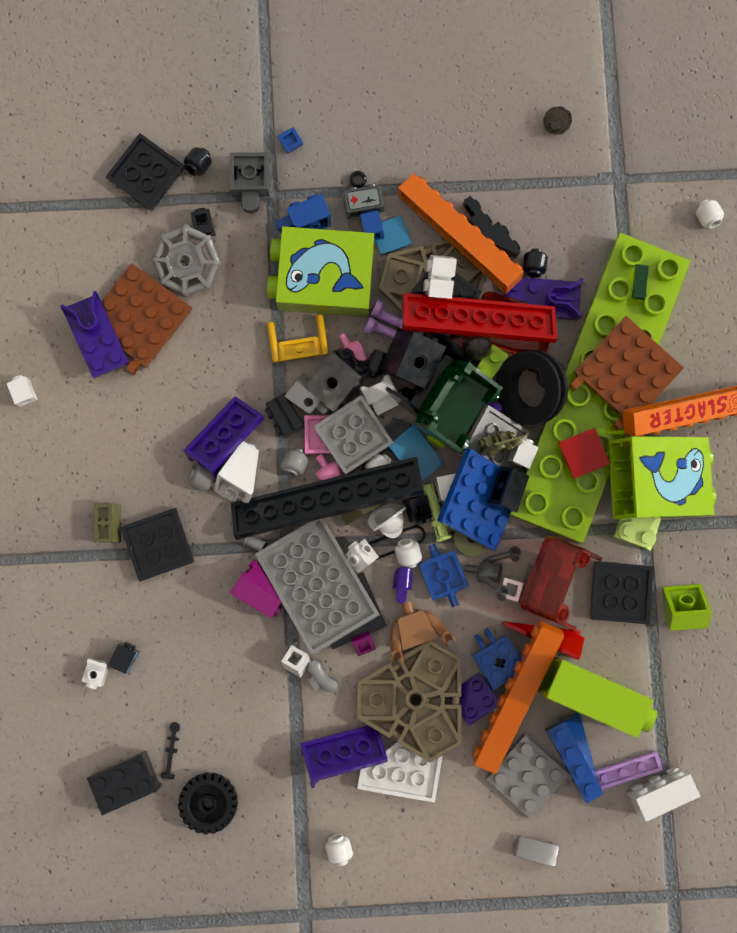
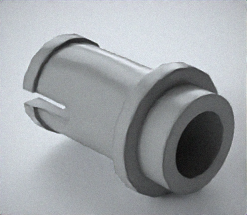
(253, 542)

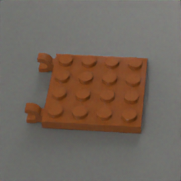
(143, 315)
(627, 369)

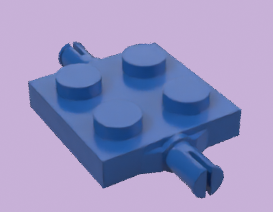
(443, 575)

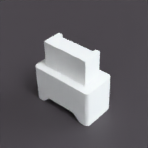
(378, 396)

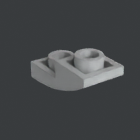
(536, 851)

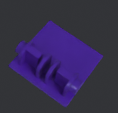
(476, 699)

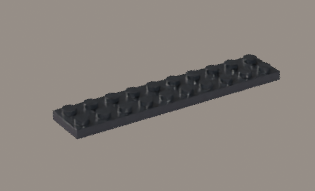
(327, 498)

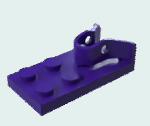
(546, 292)
(95, 335)
(223, 435)
(343, 753)

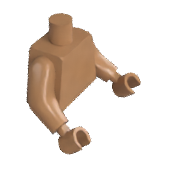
(415, 629)

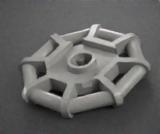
(193, 252)

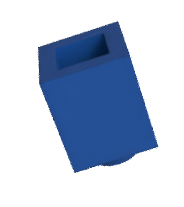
(372, 224)

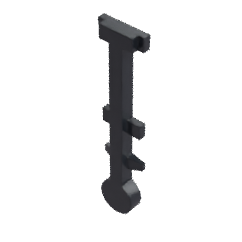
(174, 727)

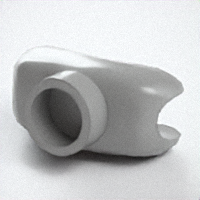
(320, 678)

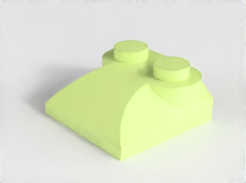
(638, 532)

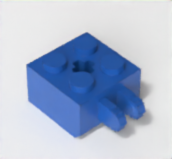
(307, 214)
(486, 656)

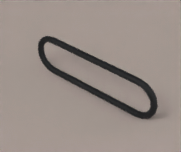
(404, 530)

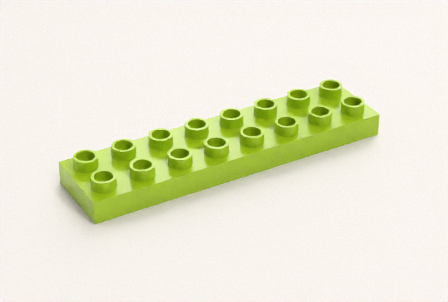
(551, 495)

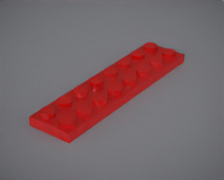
(479, 318)

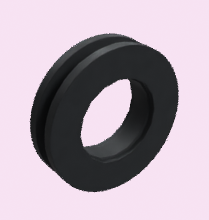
(554, 382)

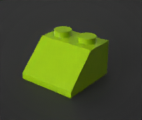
(686, 607)

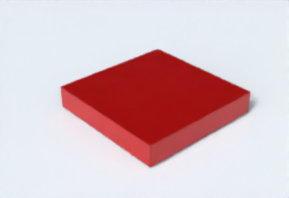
(583, 453)

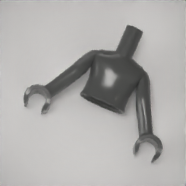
(490, 573)

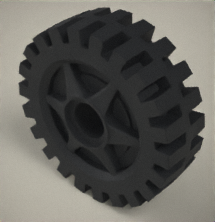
(199, 816)

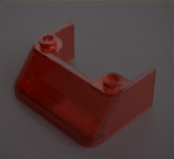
(552, 579)

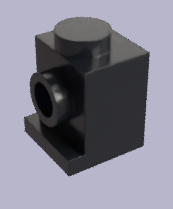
(203, 215)
(422, 505)

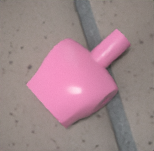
(355, 346)
(328, 470)

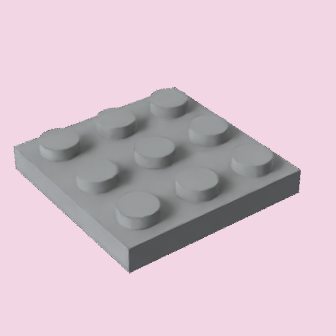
(491, 423)
(353, 434)
(527, 776)

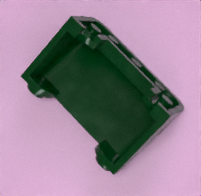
(455, 404)

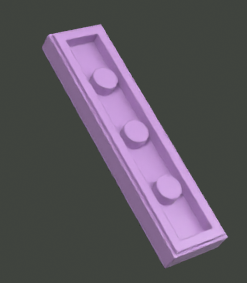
(628, 770)

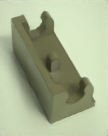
(107, 523)

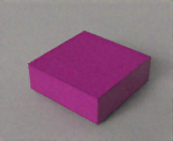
(363, 643)

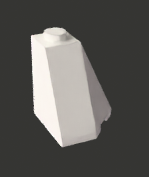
(238, 474)

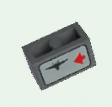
(362, 200)

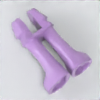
(379, 313)

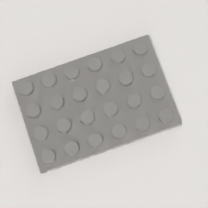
(317, 585)

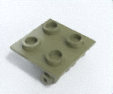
(501, 441)

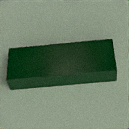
(640, 282)

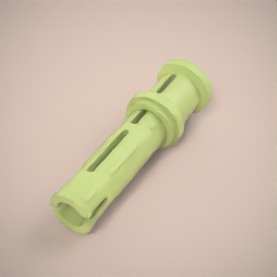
(441, 530)

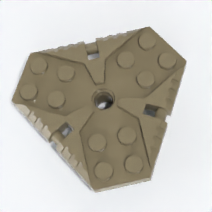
(407, 266)
(430, 726)

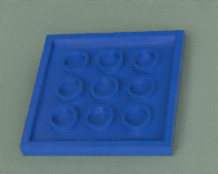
(467, 503)

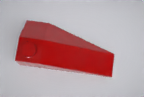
(570, 645)

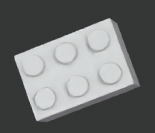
(663, 793)

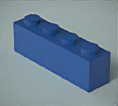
(573, 749)

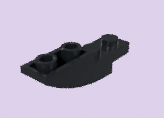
(497, 233)

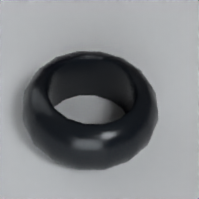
(358, 185)

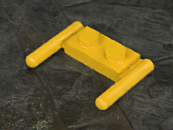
(298, 348)

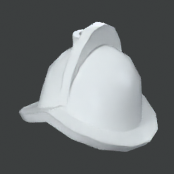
(387, 519)

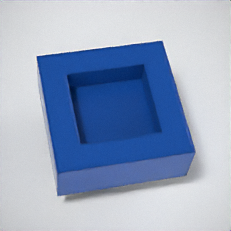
(290, 140)

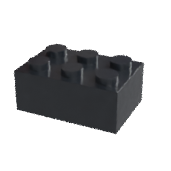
(124, 783)

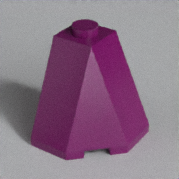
(257, 591)

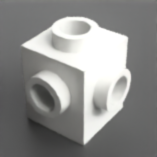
(360, 555)

